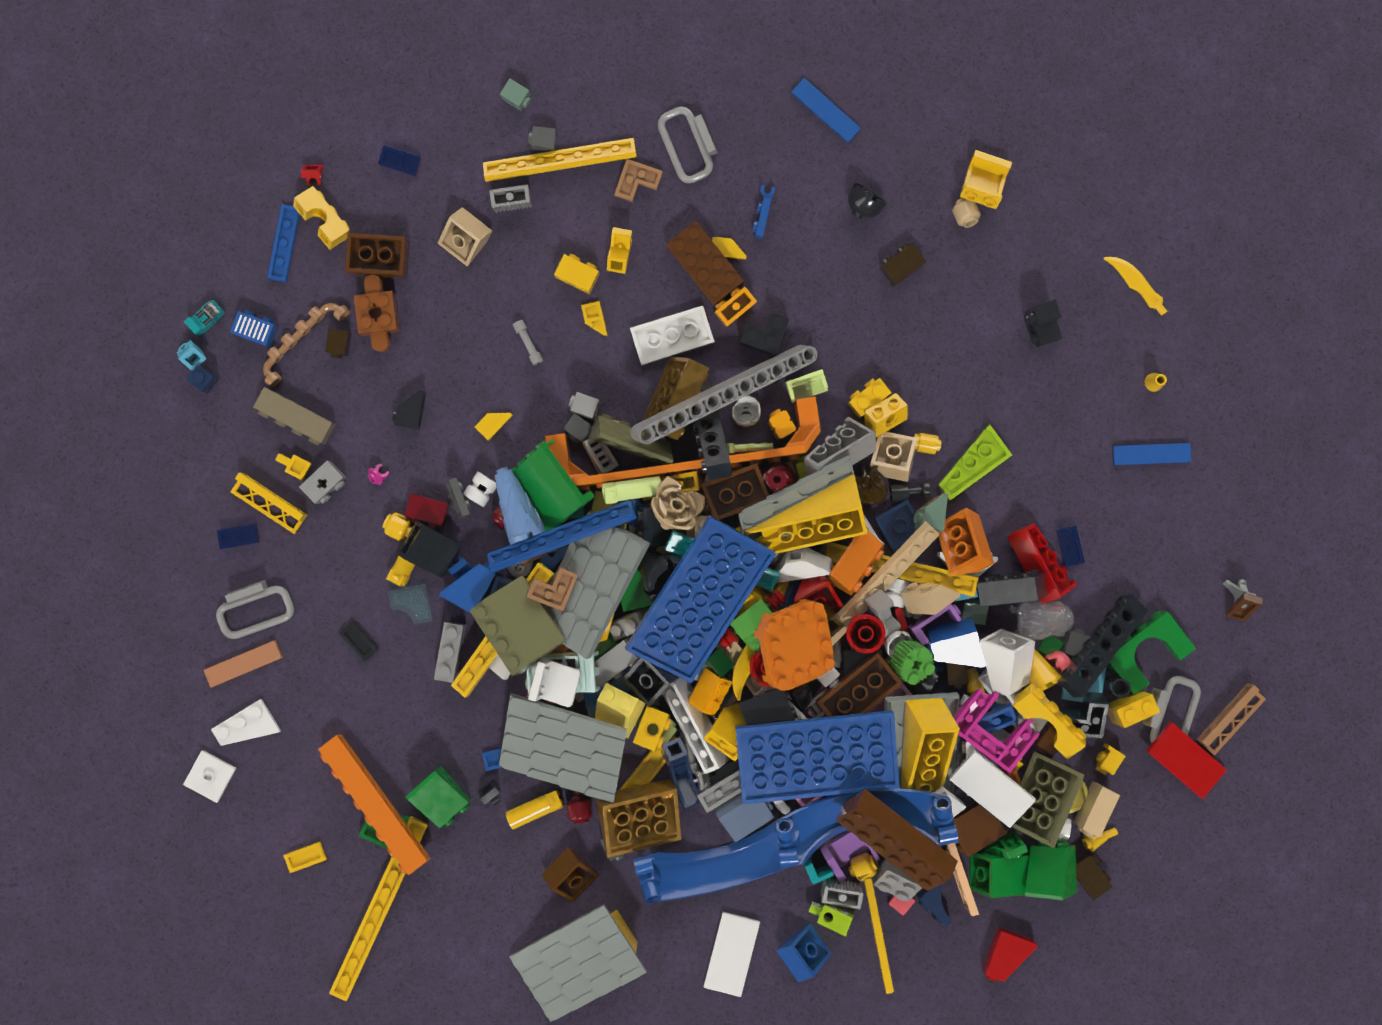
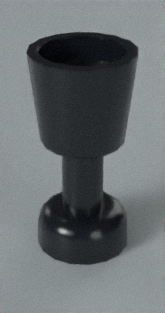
(901, 491)
(1118, 687)

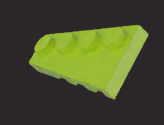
(979, 459)

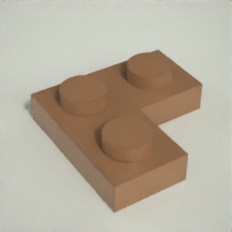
(635, 175)
(557, 593)

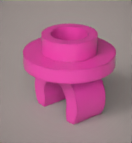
(376, 477)

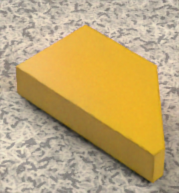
(728, 248)
(594, 317)
(492, 423)

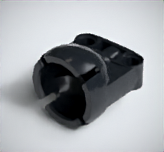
(656, 570)

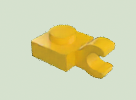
(295, 466)

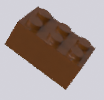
(377, 255)
(734, 493)

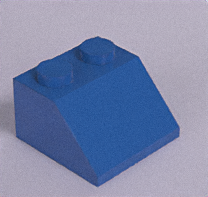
(804, 953)

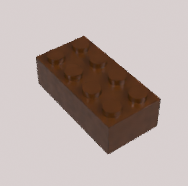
(704, 263)
(860, 688)

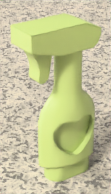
(731, 448)

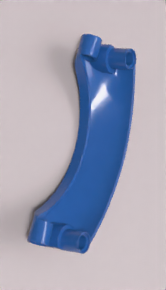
(817, 821)
(711, 870)

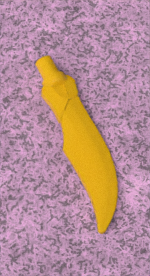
(1138, 283)
(741, 671)

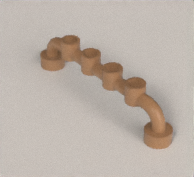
(290, 341)

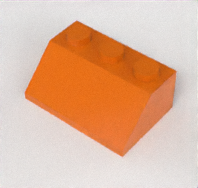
(965, 543)
(856, 563)

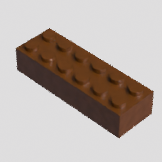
(896, 840)

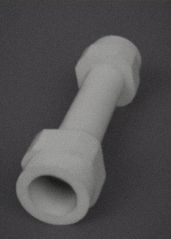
(520, 328)
(694, 766)

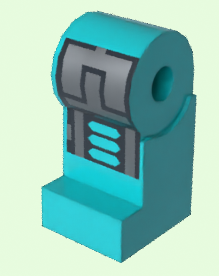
(204, 318)

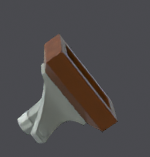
(1244, 603)

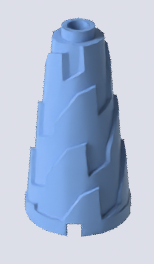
(519, 515)

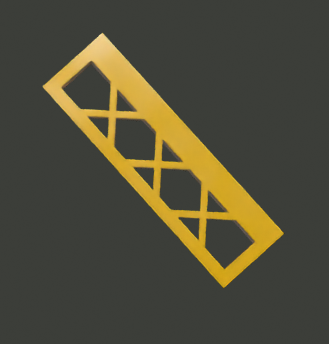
(271, 497)

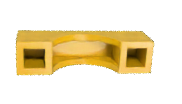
(1033, 704)

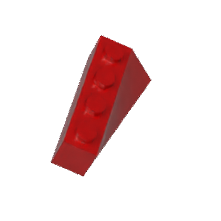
(1034, 555)

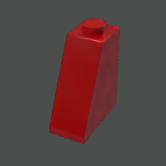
(1007, 954)

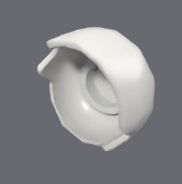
(753, 408)
(893, 639)

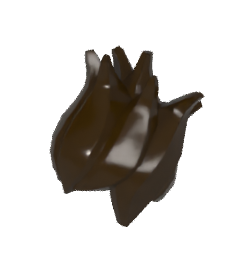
(871, 486)

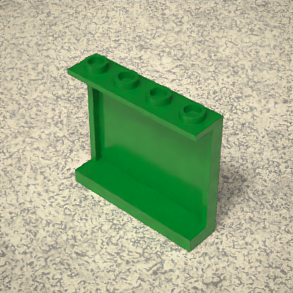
(549, 486)

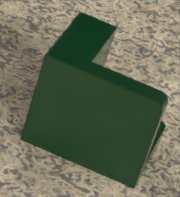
(719, 662)

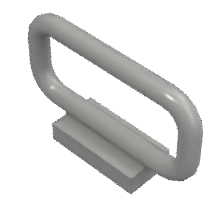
(701, 136)
(249, 594)
(1162, 698)

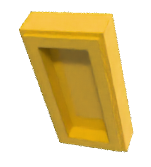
(305, 857)

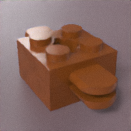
(377, 313)

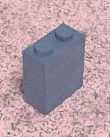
(742, 818)

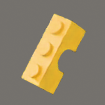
(313, 204)

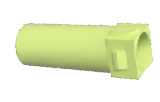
(630, 489)

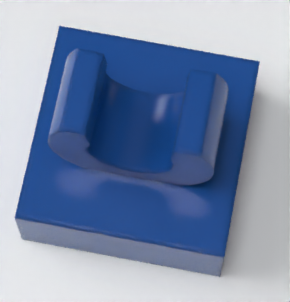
(460, 568)

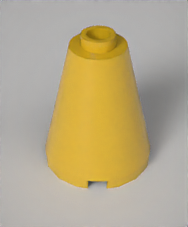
(1042, 673)

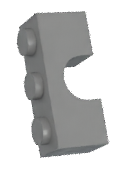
(449, 650)

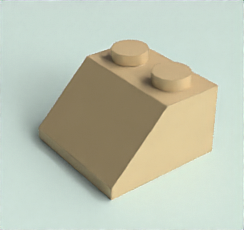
(464, 236)
(894, 456)
(927, 598)

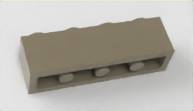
(293, 415)

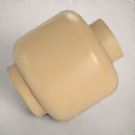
(966, 213)

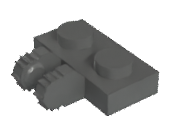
(455, 494)

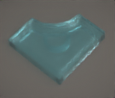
(413, 601)

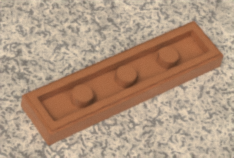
(243, 663)

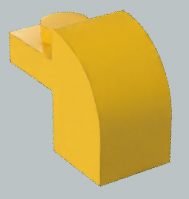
(619, 250)

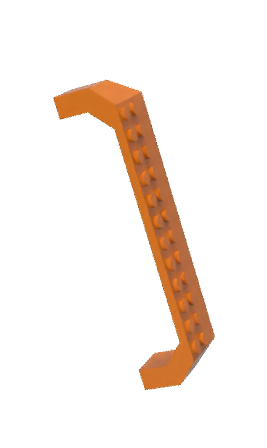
(807, 431)

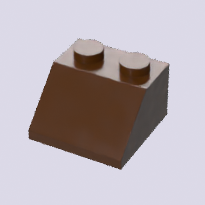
(570, 875)

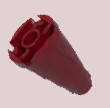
(779, 469)

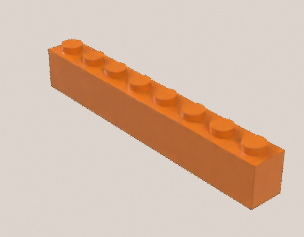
(374, 804)

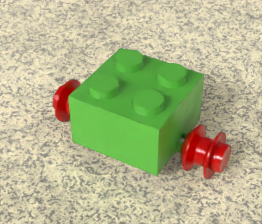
(749, 621)

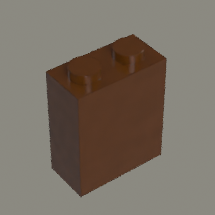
(976, 829)

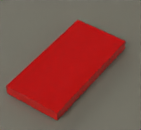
(1186, 760)

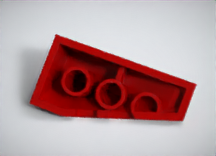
(820, 591)

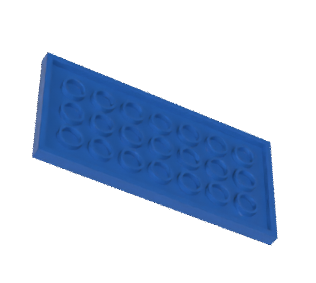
(700, 599)
(817, 757)

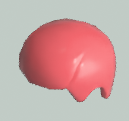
(1058, 660)

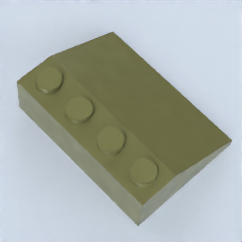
(619, 437)
(517, 626)
(1055, 791)

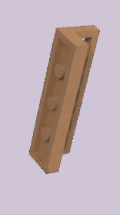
(1227, 715)

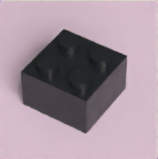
(649, 681)

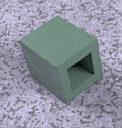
(516, 95)

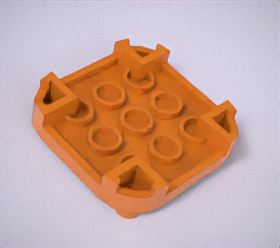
(795, 645)

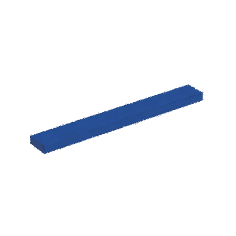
(561, 535)

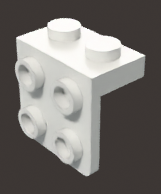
(554, 682)

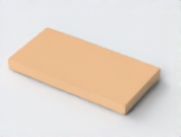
(962, 881)

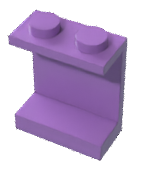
(915, 628)
(841, 851)

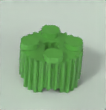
(911, 661)

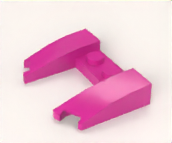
(1004, 754)

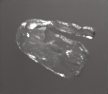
(1042, 620)

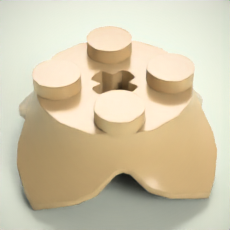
(676, 508)

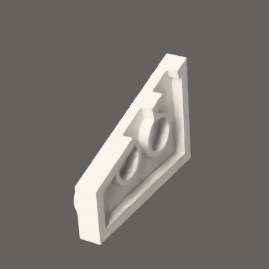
(247, 724)

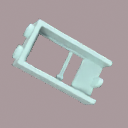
(587, 679)

